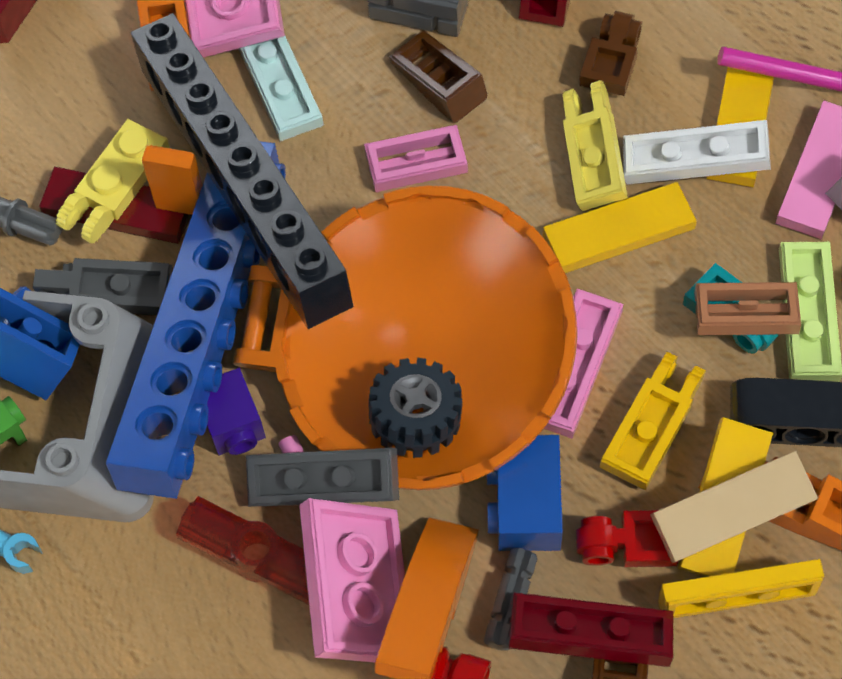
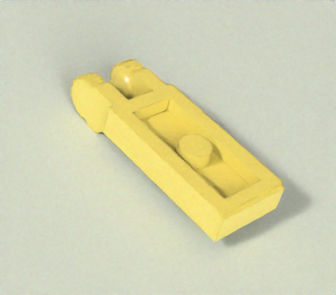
(593, 149)
(110, 181)

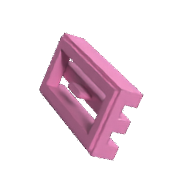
(416, 165)

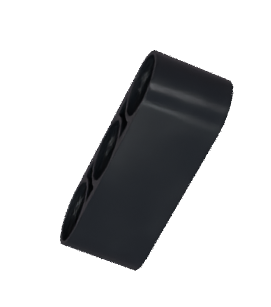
(790, 409)

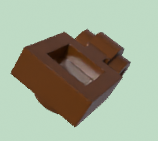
(613, 54)

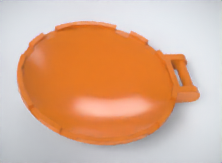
(436, 281)

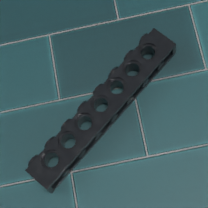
(243, 172)

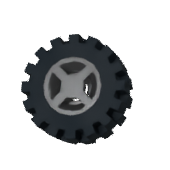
(409, 389)

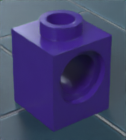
(233, 416)

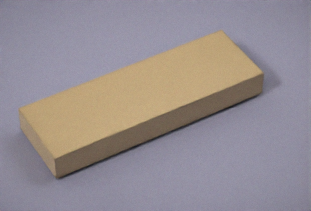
(734, 506)

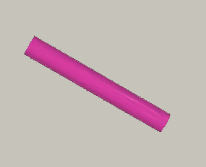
(780, 68)

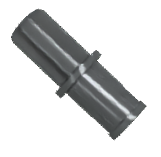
(18, 218)

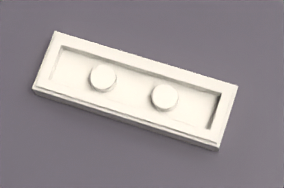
(696, 152)

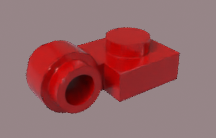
(637, 538)

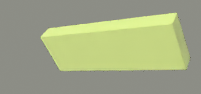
(816, 349)

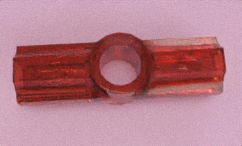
(228, 536)

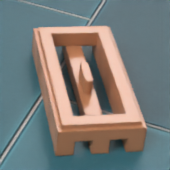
(747, 316)

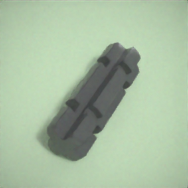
(519, 569)

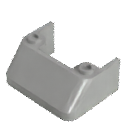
(70, 471)

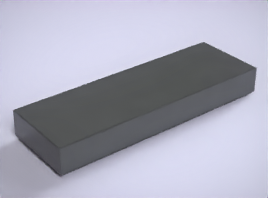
(323, 475)

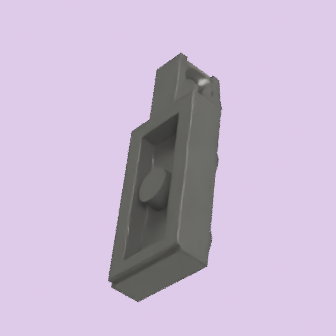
(128, 284)

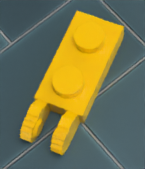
(651, 425)

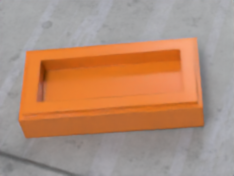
(172, 178)

